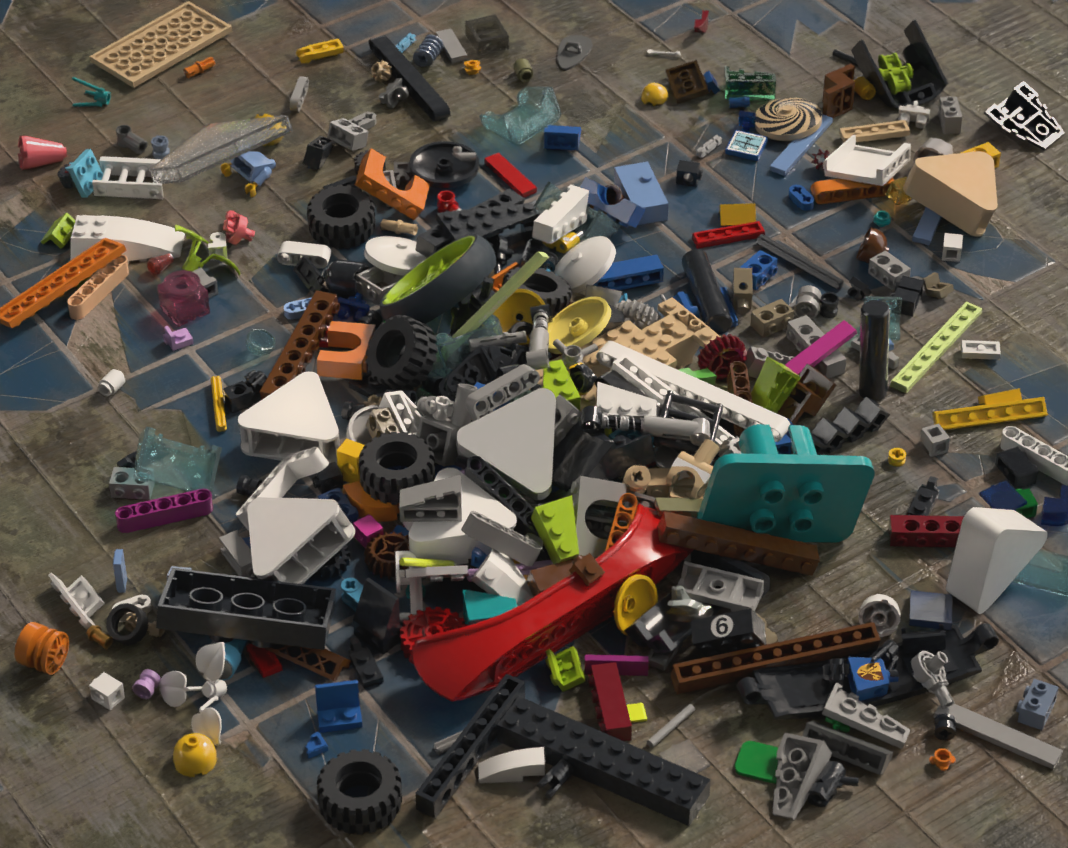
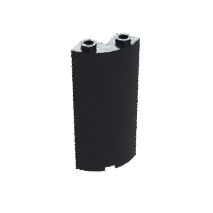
(657, 631)

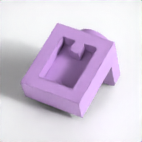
(177, 339)

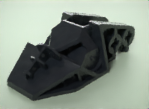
(480, 367)

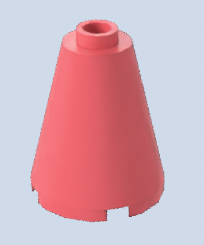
(39, 152)

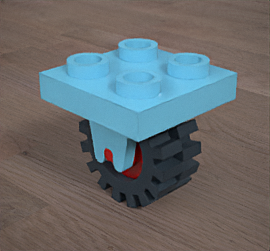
(81, 173)

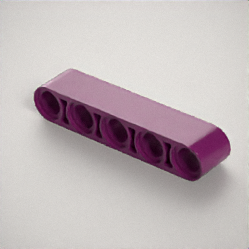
(164, 510)

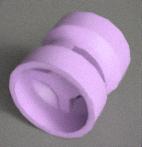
(148, 682)

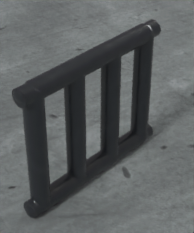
(667, 411)

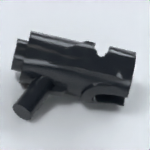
(827, 782)

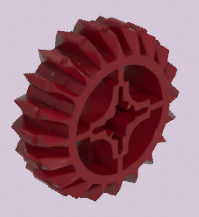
(720, 354)

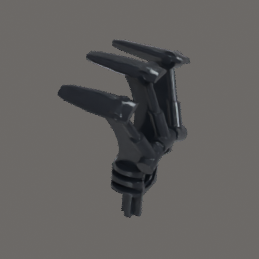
(477, 300)

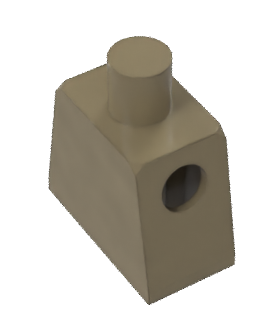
(742, 297)

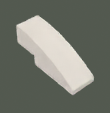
(512, 766)

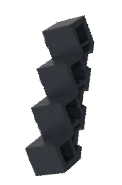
(848, 426)

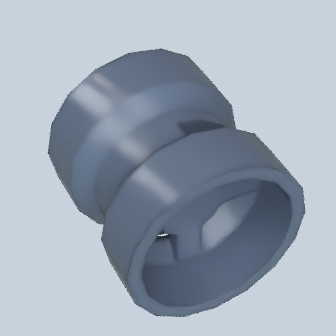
(160, 147)

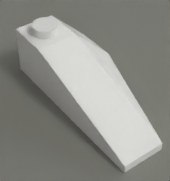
(501, 577)

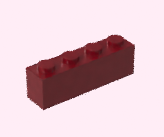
(610, 701)

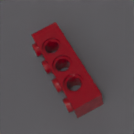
(924, 530)

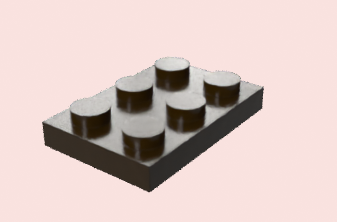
(687, 82)

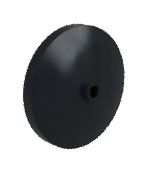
(438, 166)

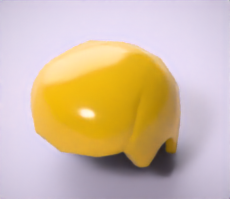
(654, 93)

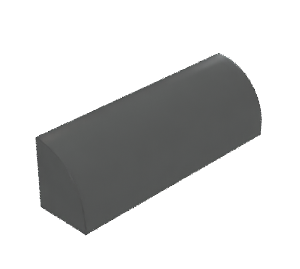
(850, 748)

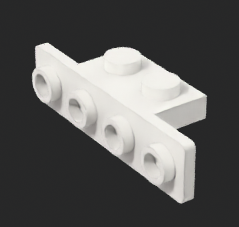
(81, 596)

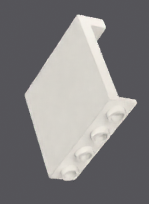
(865, 163)

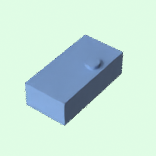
(642, 188)

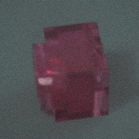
(183, 297)

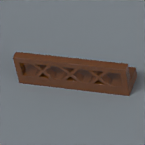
(330, 657)

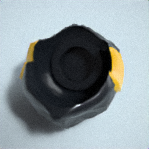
(582, 378)

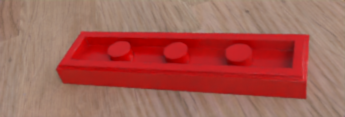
(510, 175)
(728, 234)

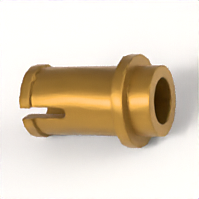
(96, 634)

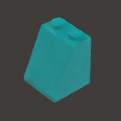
(483, 606)

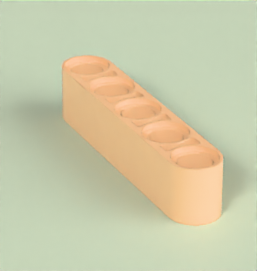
(97, 288)

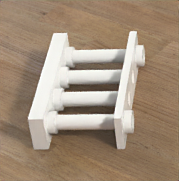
(127, 167)

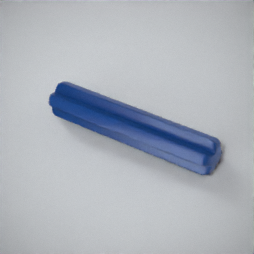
(730, 307)

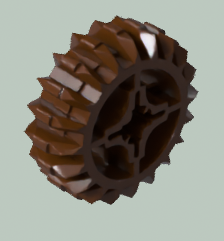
(381, 556)

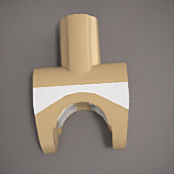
(694, 467)

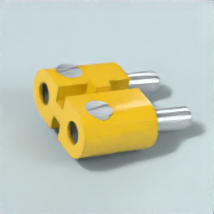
(566, 242)

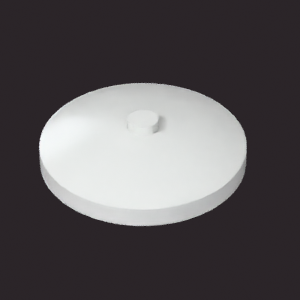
(393, 254)
(586, 262)

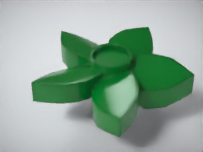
(838, 725)

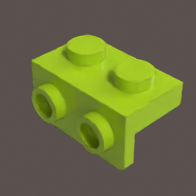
(565, 668)

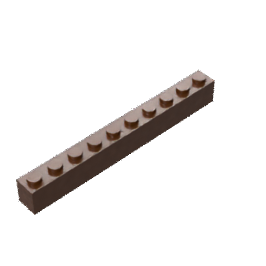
(740, 664)

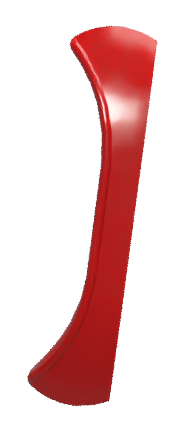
(479, 655)

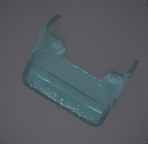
(596, 223)

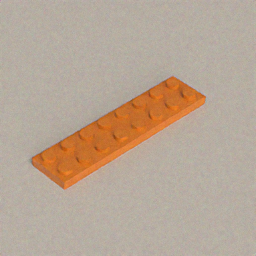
(60, 281)

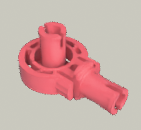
(236, 228)

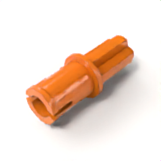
(199, 67)

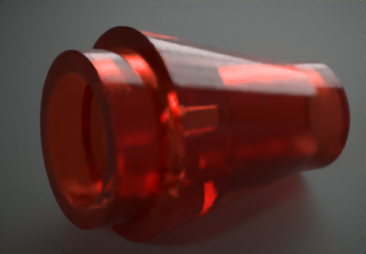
(159, 263)

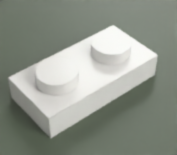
(980, 349)

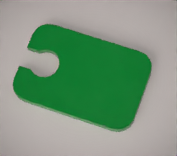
(757, 761)

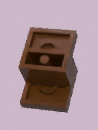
(838, 91)
(807, 395)

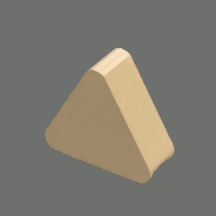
(956, 188)

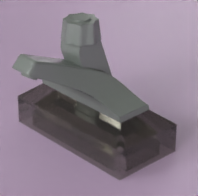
(686, 609)

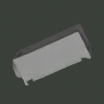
(237, 554)

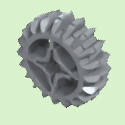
(638, 313)

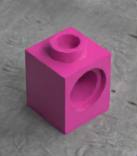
(366, 529)

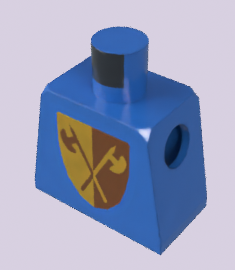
(869, 678)

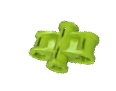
(894, 73)

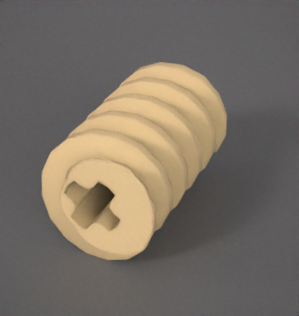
(637, 473)

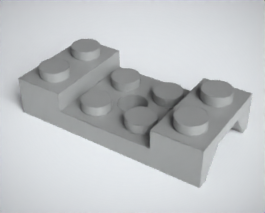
(737, 590)

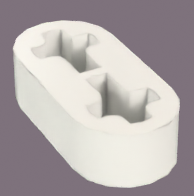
(137, 600)

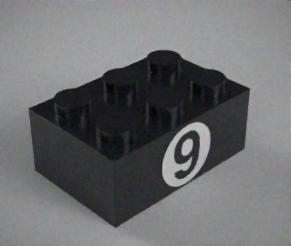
(728, 632)

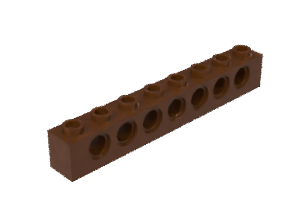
(303, 342)

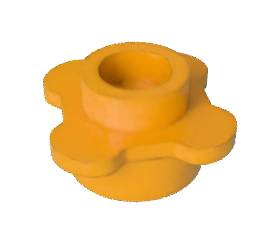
(472, 67)

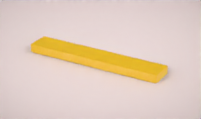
(991, 413)

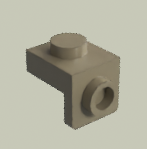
(935, 288)

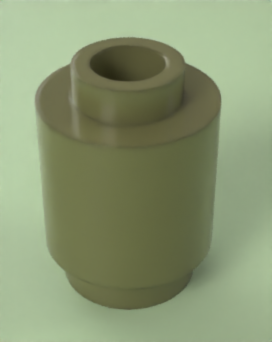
(523, 70)

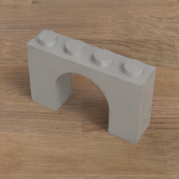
(590, 492)

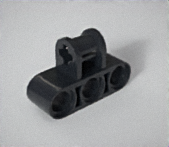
(534, 246)

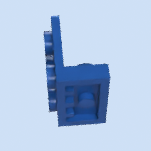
(562, 137)
(338, 706)

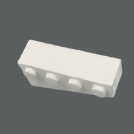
(562, 215)

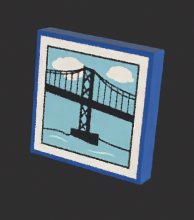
(746, 145)

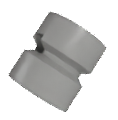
(807, 301)

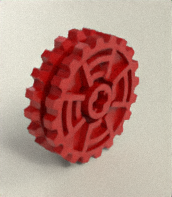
(425, 624)

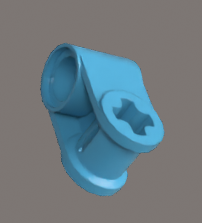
(351, 592)

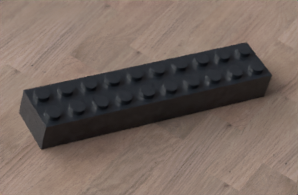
(606, 760)

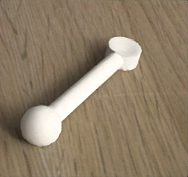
(650, 52)

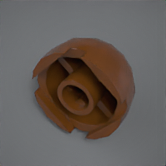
(873, 244)

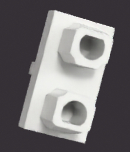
(914, 113)

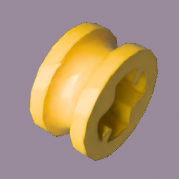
(897, 452)

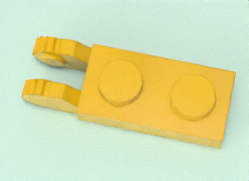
(320, 50)

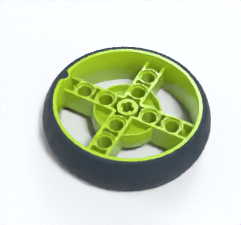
(440, 280)

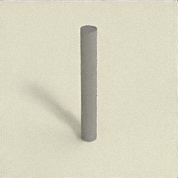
(656, 738)

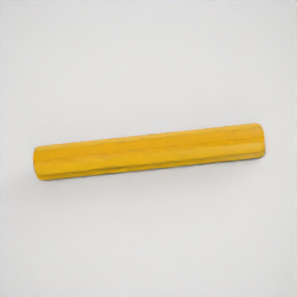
(218, 403)

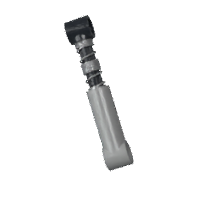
(539, 338)
(695, 431)

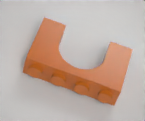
(372, 180)
(350, 363)

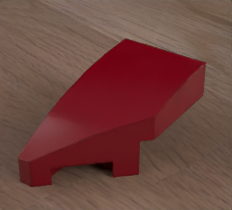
(702, 25)

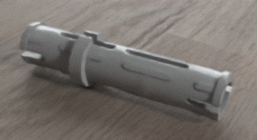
(499, 340)

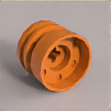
(41, 648)

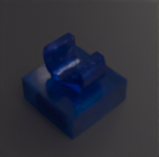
(747, 120)

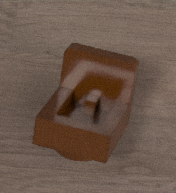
(587, 568)

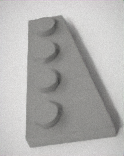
(852, 712)

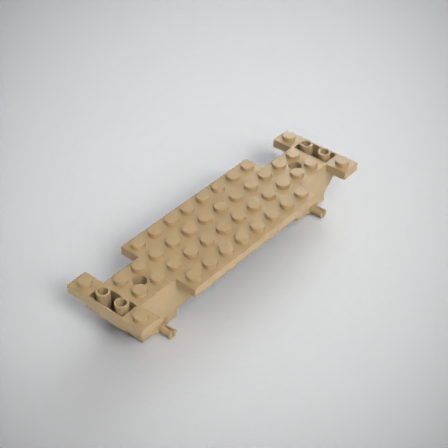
(668, 340)

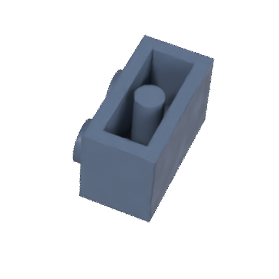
(1037, 704)

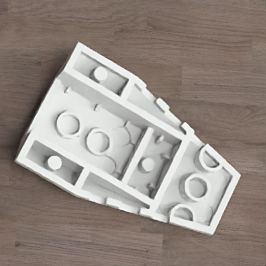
(139, 237)

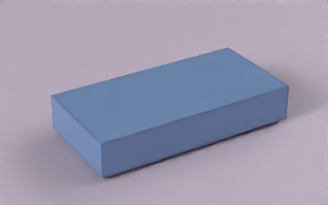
(120, 570)

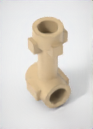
(132, 621)

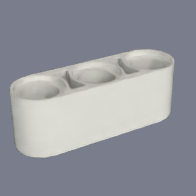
(292, 252)

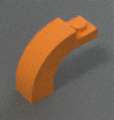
(367, 505)

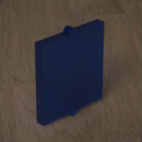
(1003, 497)

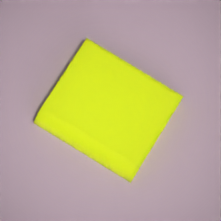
(637, 712)

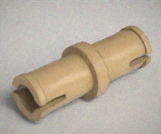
(399, 226)

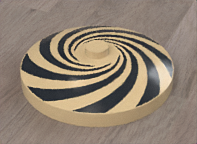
(788, 119)

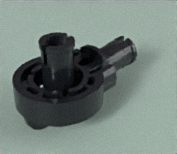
(499, 245)

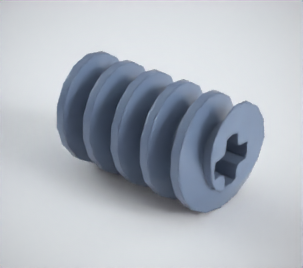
(428, 50)

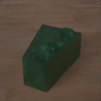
(756, 85)

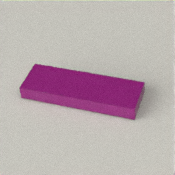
(626, 664)

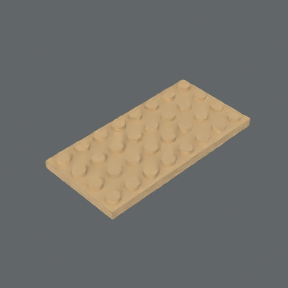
(160, 44)

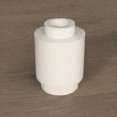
(111, 382)

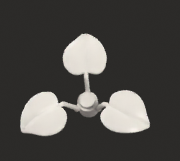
(173, 688)

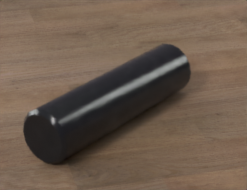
(706, 291)
(874, 349)

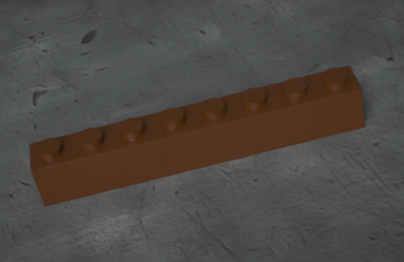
(738, 543)

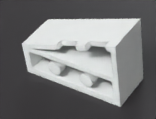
(622, 402)
(403, 411)

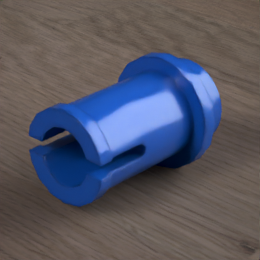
(739, 102)

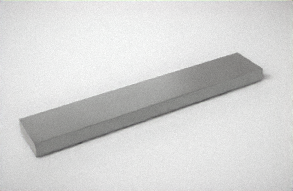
(1003, 736)

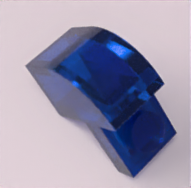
(1056, 509)

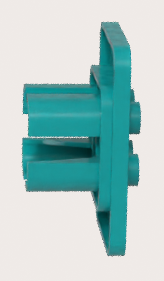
(787, 494)

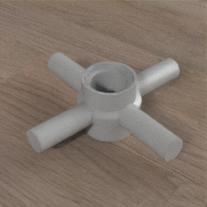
(573, 354)

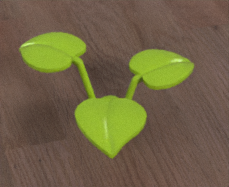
(193, 261)

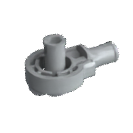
(924, 666)

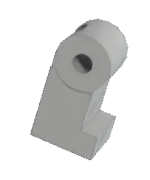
(207, 282)

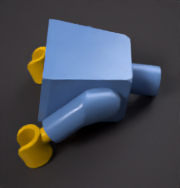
(253, 167)

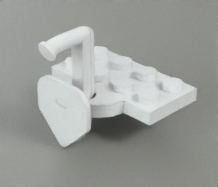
(413, 578)

